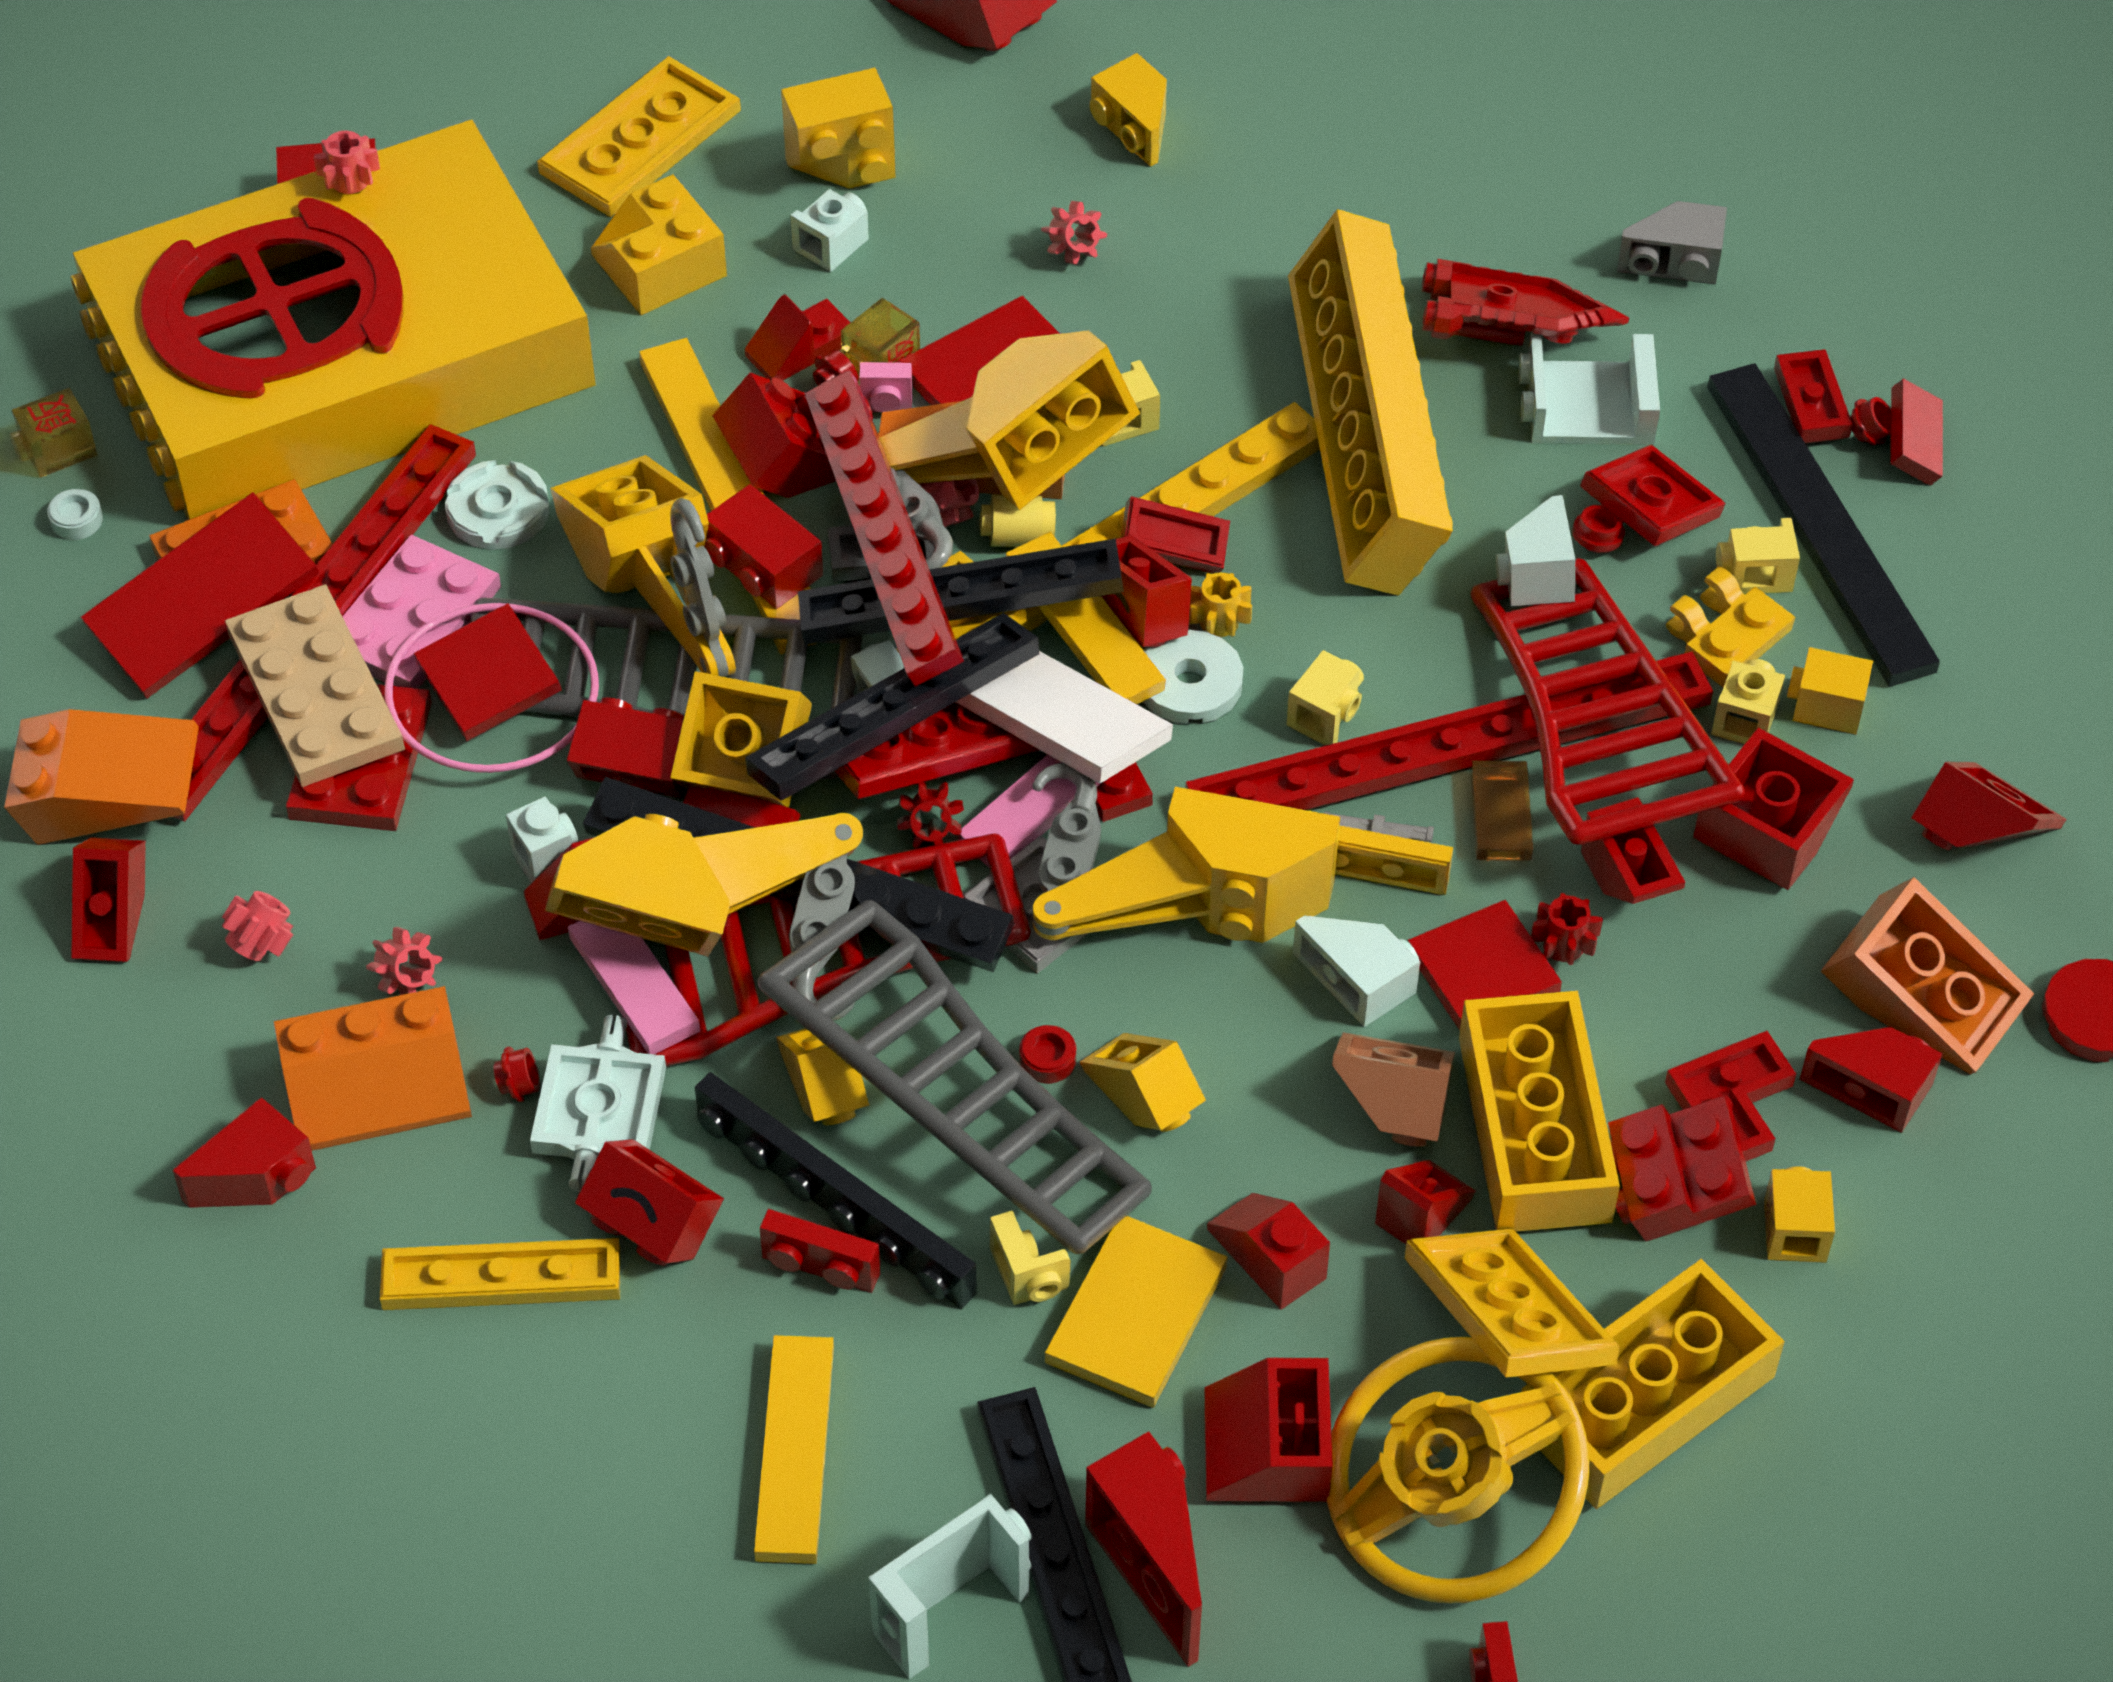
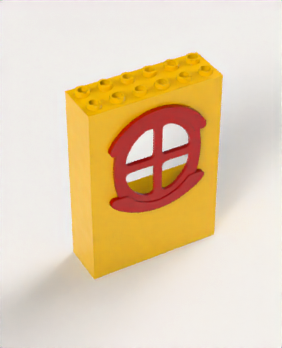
(449, 329)

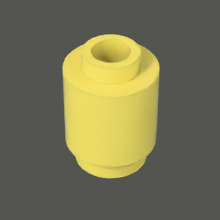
(1012, 527)

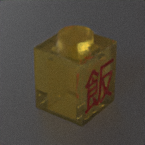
(880, 335)
(52, 433)

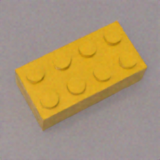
(1538, 1112)
(1678, 1369)

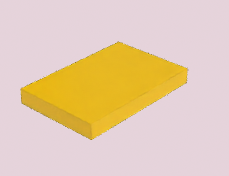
(1136, 1310)

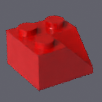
(1783, 812)

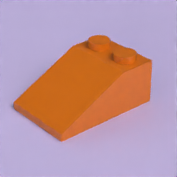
(98, 772)
(1928, 976)

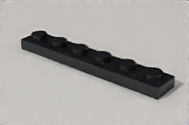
(971, 589)
(887, 710)
(846, 1198)

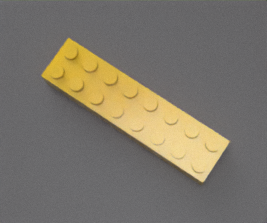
(1369, 404)

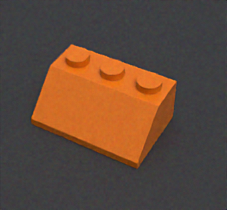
(373, 1068)

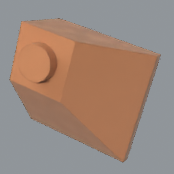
(1397, 1084)

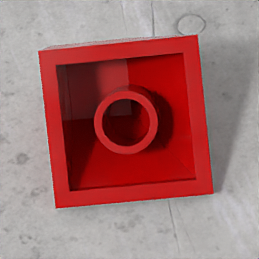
(1978, 808)

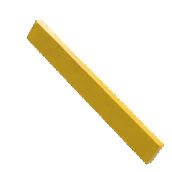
(689, 408)

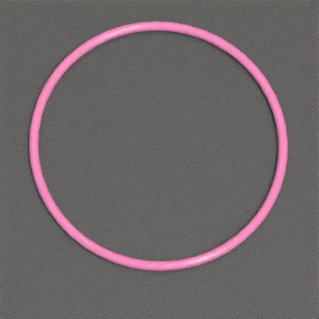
(475, 609)

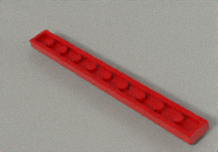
(347, 568)
(1436, 745)

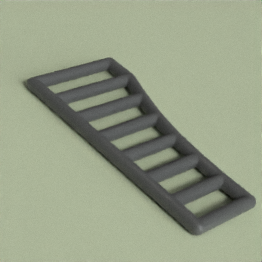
(640, 622)
(973, 1035)

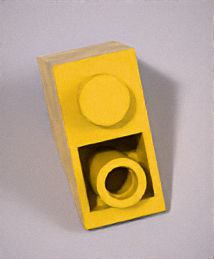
(1132, 105)

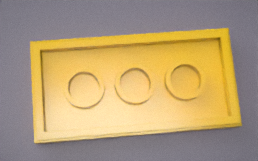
(639, 135)
(1511, 1303)

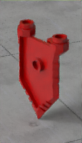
(1506, 304)

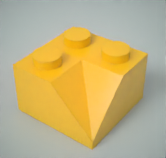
(840, 129)
(660, 246)
(726, 724)

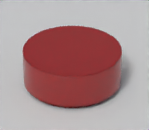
(1048, 1053)

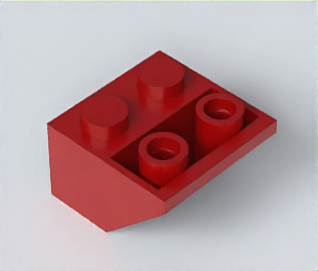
(774, 436)
(1270, 1432)

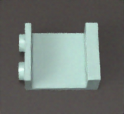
(1591, 398)
(939, 1566)

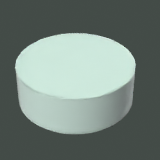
(75, 514)

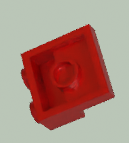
(1679, 1167)

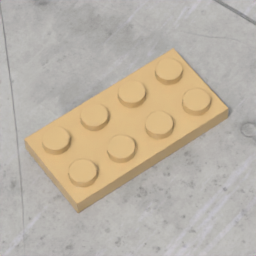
(314, 685)

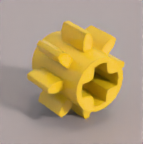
(1220, 604)

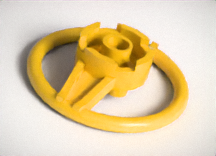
(1487, 1443)

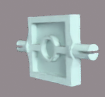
(596, 1098)

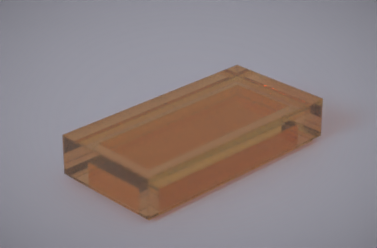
(1501, 810)

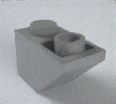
(1675, 243)

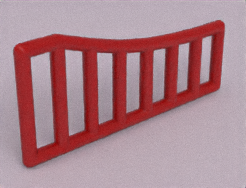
(1659, 691)
(756, 1015)

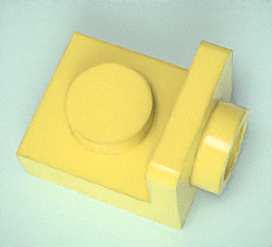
(1019, 1263)

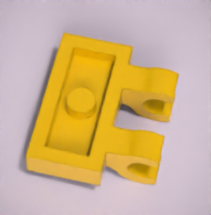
(1743, 632)

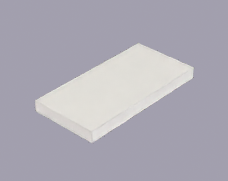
(1070, 717)

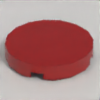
(2081, 1008)

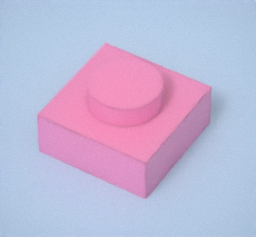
(886, 385)

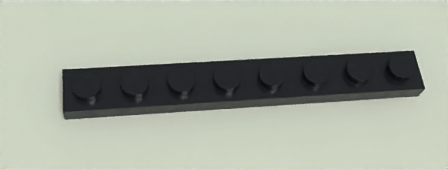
(939, 919)

